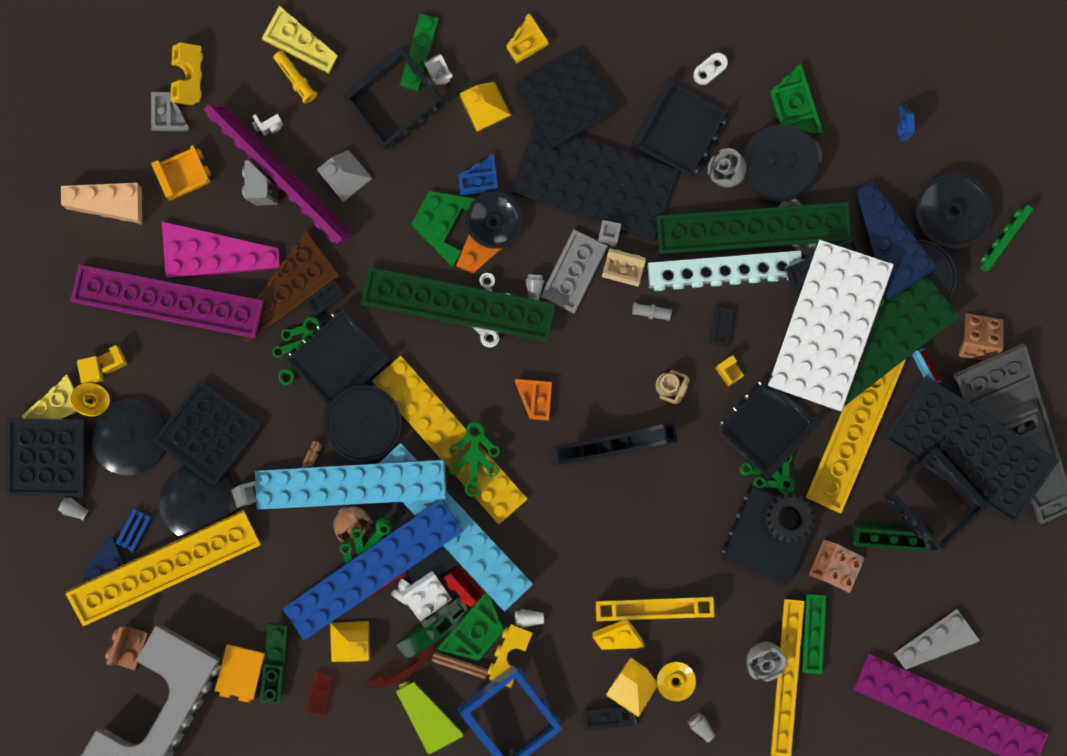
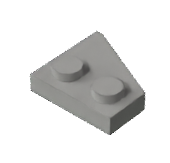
(165, 114)

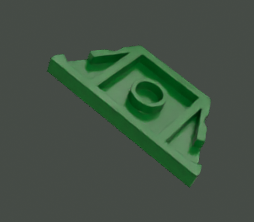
(795, 104)
(475, 631)

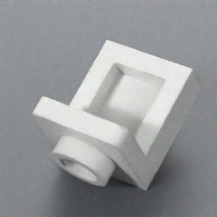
(438, 70)
(271, 125)

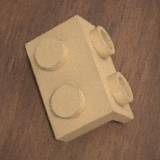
(624, 267)

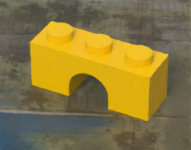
(189, 59)
(514, 638)

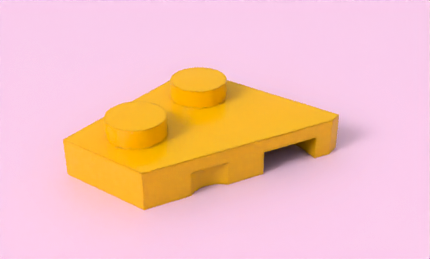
(526, 40)
(618, 636)

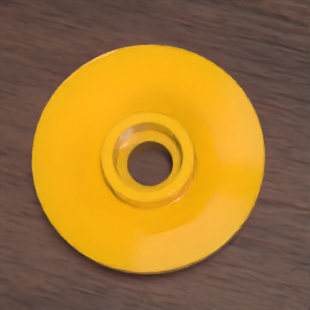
(90, 393)
(686, 681)

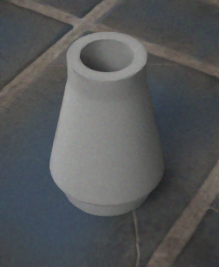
(534, 286)
(73, 509)
(700, 725)

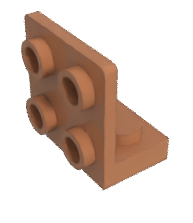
(981, 337)
(836, 565)
(126, 647)

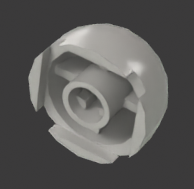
(727, 168)
(765, 661)

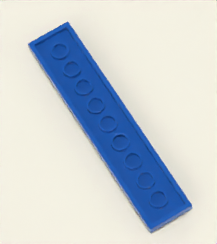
(373, 569)

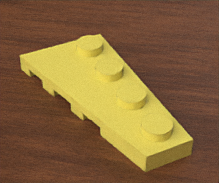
(294, 39)

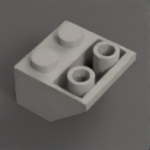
(257, 186)

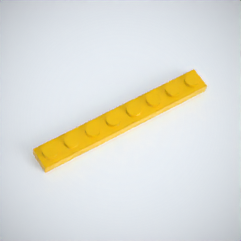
(787, 681)

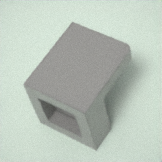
(609, 232)
(244, 494)

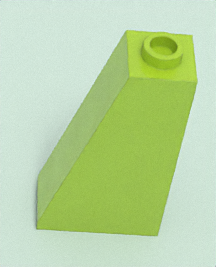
(428, 719)

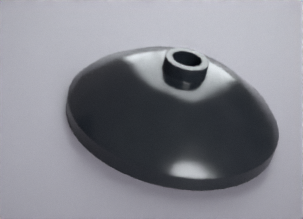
(503, 211)

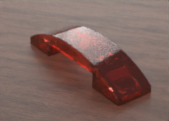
(380, 681)

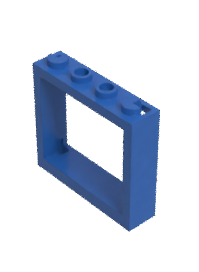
(492, 688)

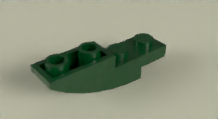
(433, 629)
(274, 663)

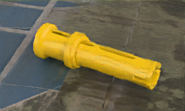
(299, 84)

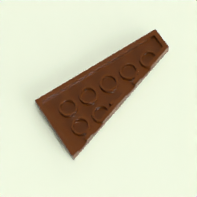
(294, 281)

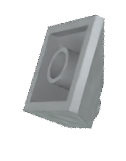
(344, 175)

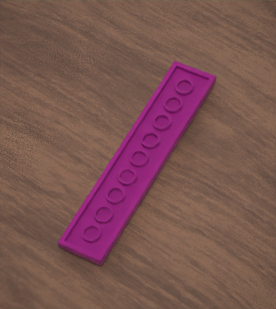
(279, 173)
(167, 301)
(948, 710)

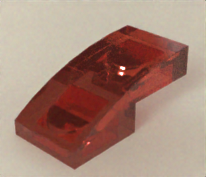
(319, 695)

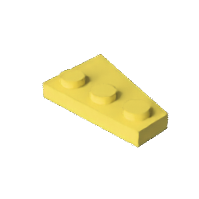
(55, 403)

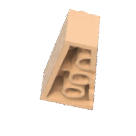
(107, 200)

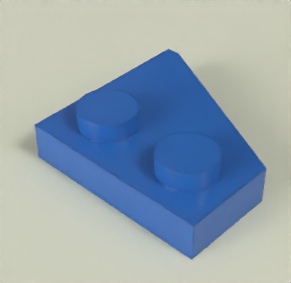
(907, 126)
(479, 178)

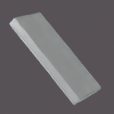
(574, 271)

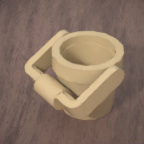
(669, 385)

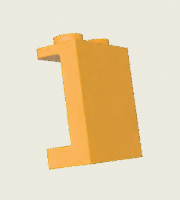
(182, 173)
(239, 673)

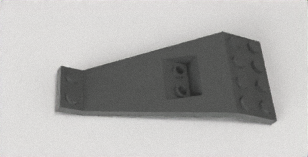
(1010, 394)

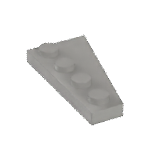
(940, 639)

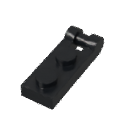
(608, 718)

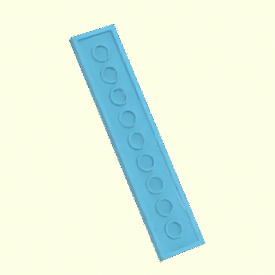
(351, 484)
(473, 547)

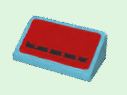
(926, 365)

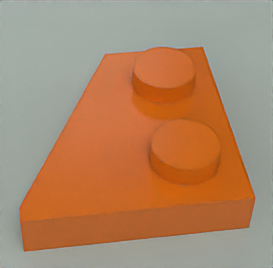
(474, 256)
(535, 397)

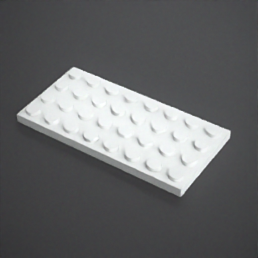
(830, 325)

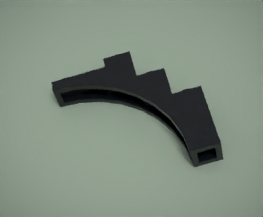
(613, 445)

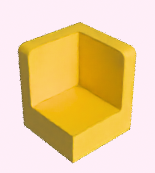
(112, 360)
(90, 370)
(729, 371)

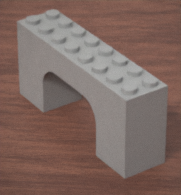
(189, 676)

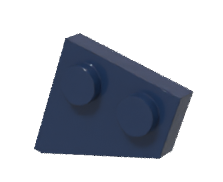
(105, 560)

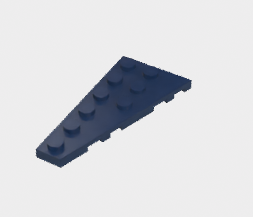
(892, 241)

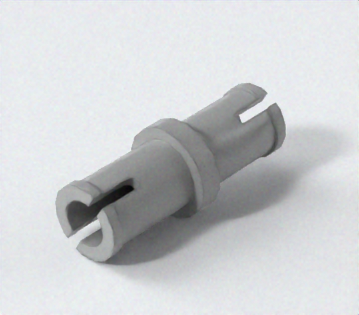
(651, 311)

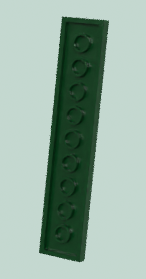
(753, 228)
(458, 304)

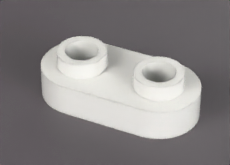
(710, 69)

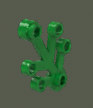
(287, 348)
(474, 455)
(779, 478)
(358, 539)

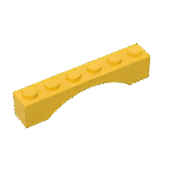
(654, 609)

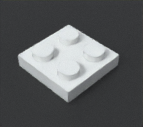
(426, 596)

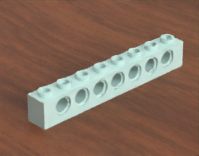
(656, 270)

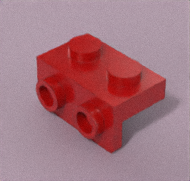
(464, 585)

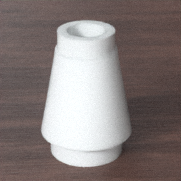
(528, 618)

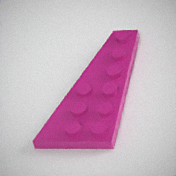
(202, 253)

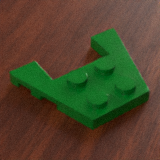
(436, 220)

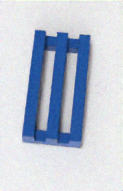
(120, 540)

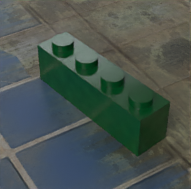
(886, 536)

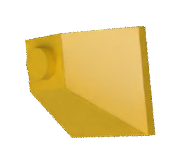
(484, 105)
(350, 641)
(633, 687)

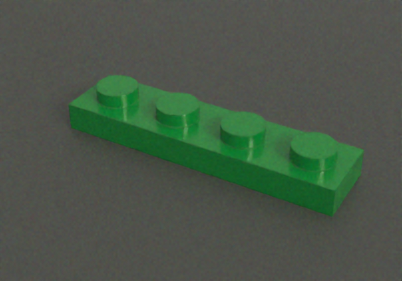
(419, 50)
(1009, 232)
(813, 634)

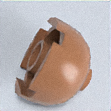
(347, 519)

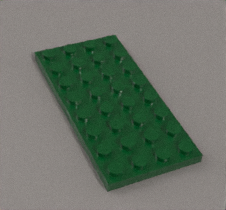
(900, 330)

